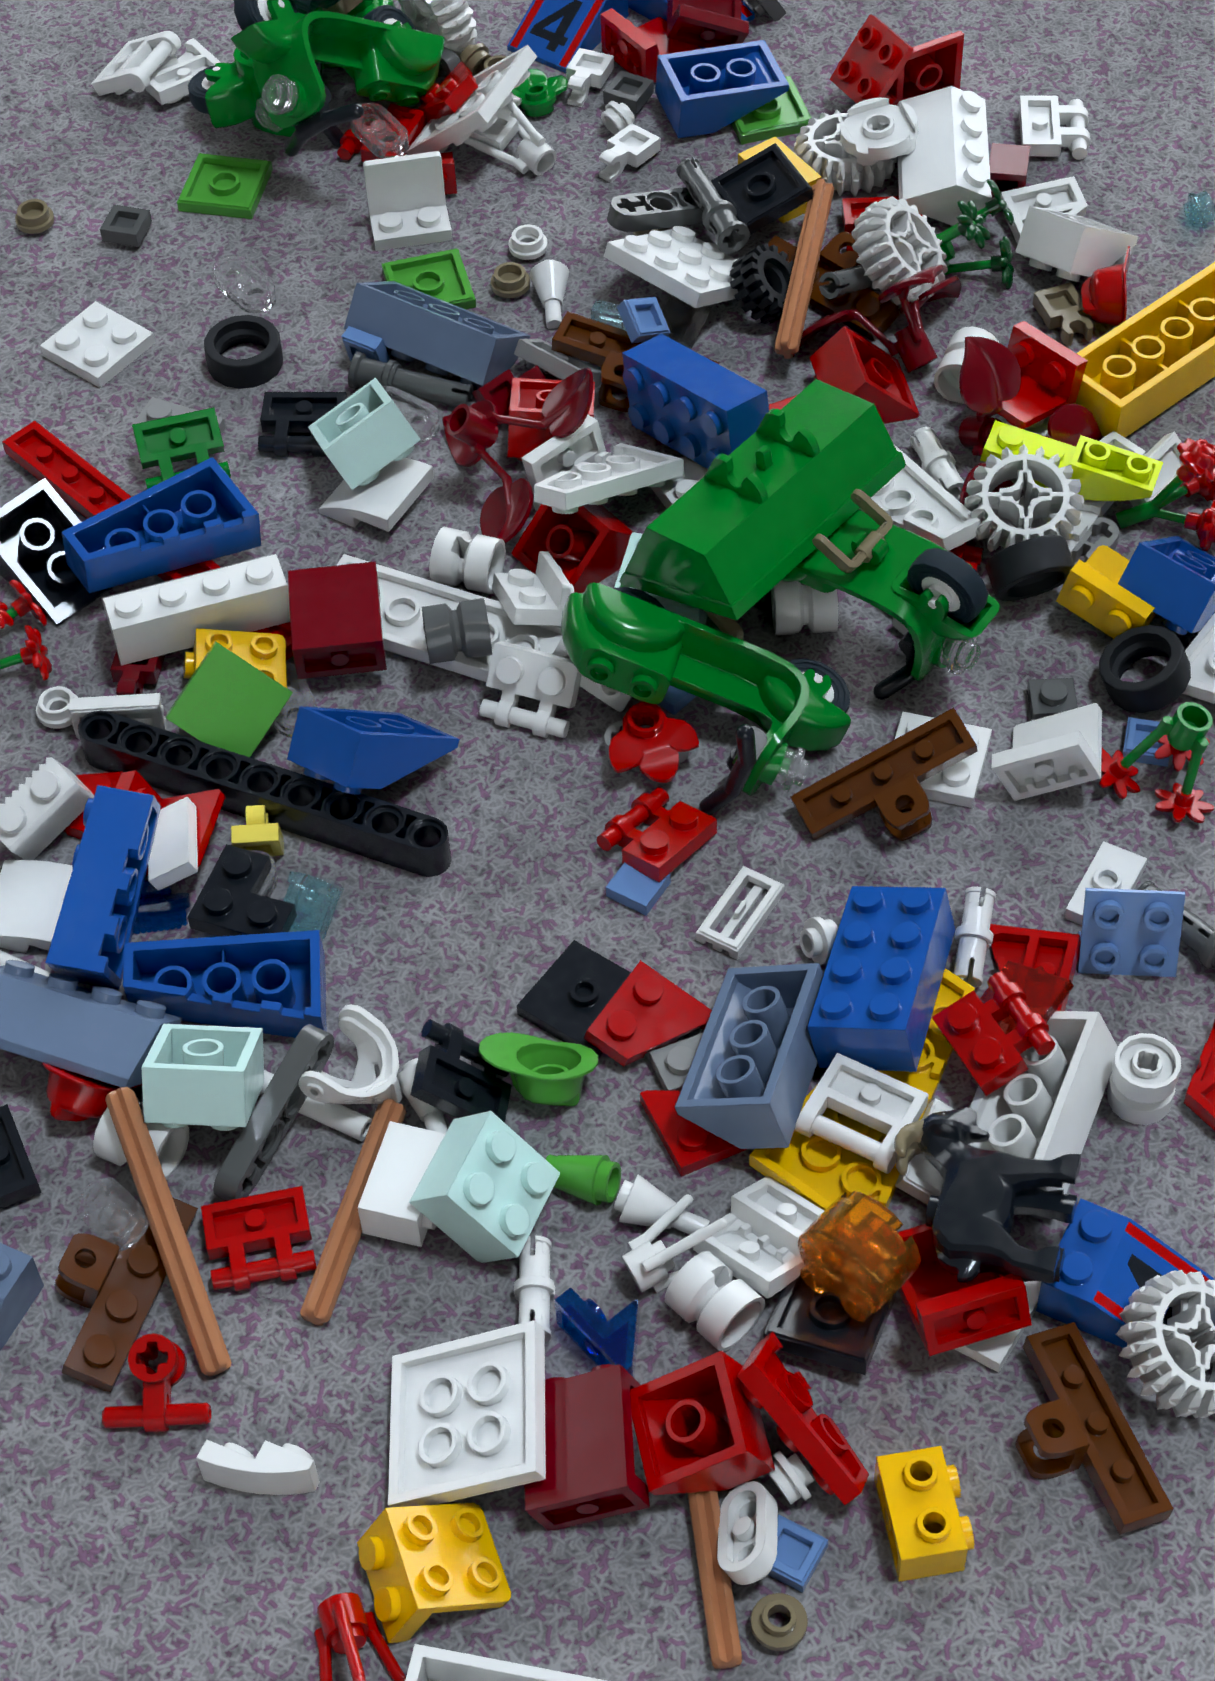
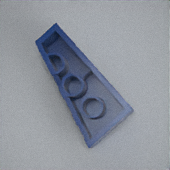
(163, 529)
(104, 887)
(233, 980)

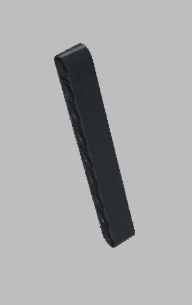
(290, 798)

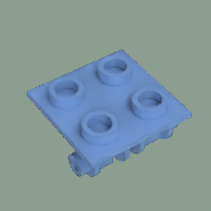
(1131, 932)

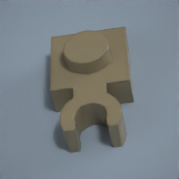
(1062, 308)

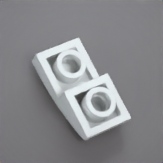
(272, 1472)

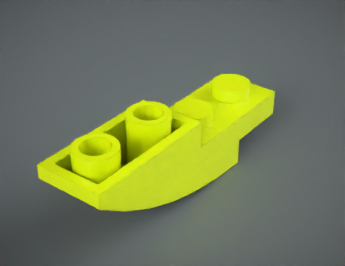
(1103, 469)

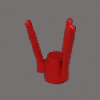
(345, 1630)

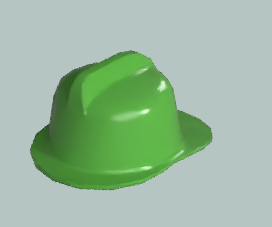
(541, 1068)

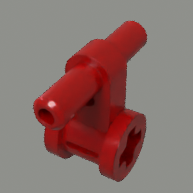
(157, 1411)

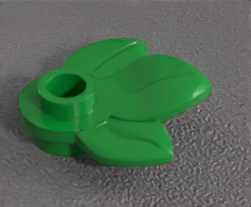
(540, 92)

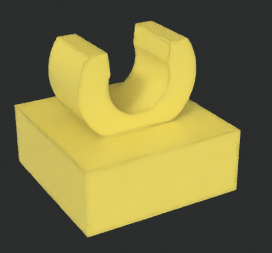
(258, 833)

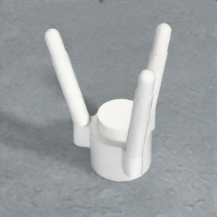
(532, 150)
(652, 1262)

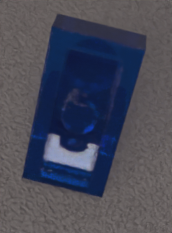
(601, 1340)

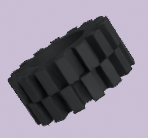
(762, 282)

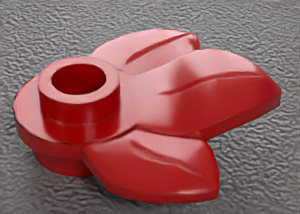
(654, 747)

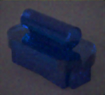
(161, 909)

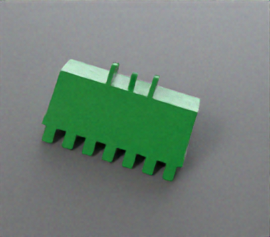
(766, 503)

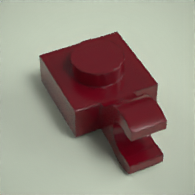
(499, 389)
(134, 675)

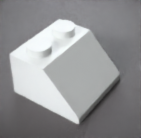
(1070, 243)

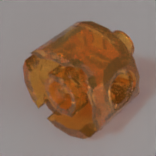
(857, 1254)

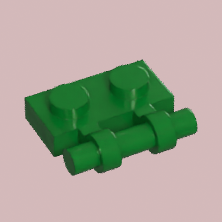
(178, 439)

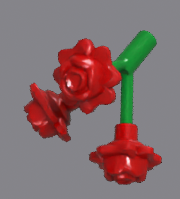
(1193, 477)

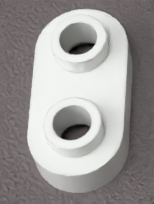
(748, 1533)

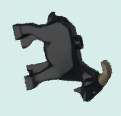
(982, 1194)

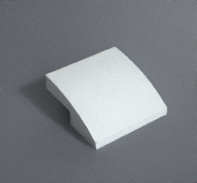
(383, 499)
(31, 902)
(763, 1236)

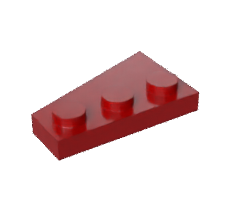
(790, 1405)

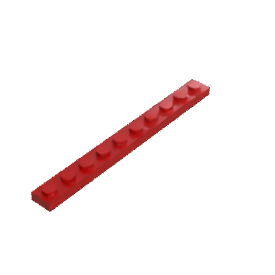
(89, 490)

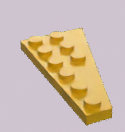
(825, 1170)

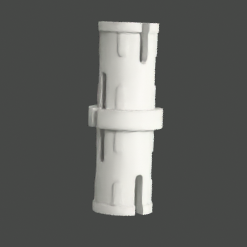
(937, 461)
(974, 935)
(534, 1286)

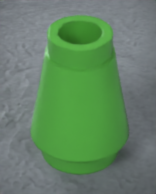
(587, 1176)

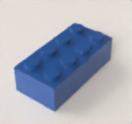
(690, 400)
(883, 977)

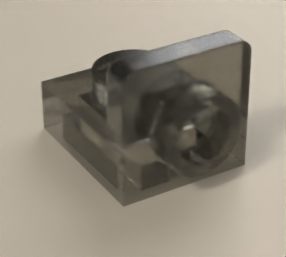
(684, 320)

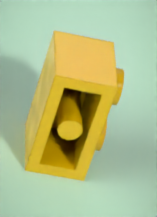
(922, 1513)

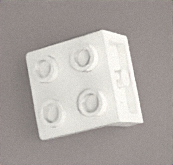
(407, 200)
(1052, 753)

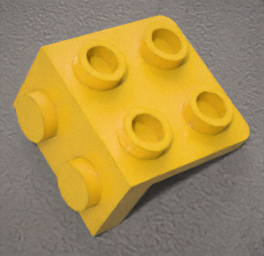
(1098, 598)
(260, 650)
(429, 1564)

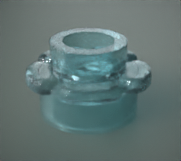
(1199, 209)

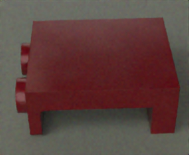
(706, 22)
(336, 620)
(587, 1451)

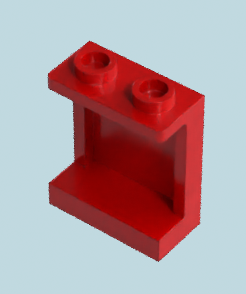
(955, 1312)

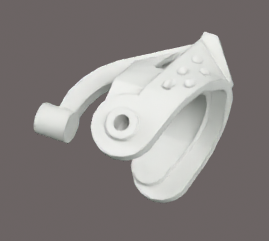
(373, 1047)

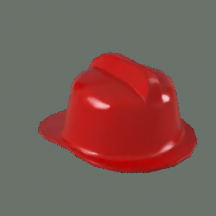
(1106, 293)
(75, 1095)

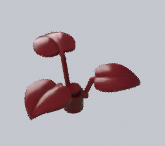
(912, 340)
(993, 376)
(475, 429)

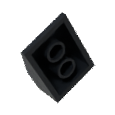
(35, 552)

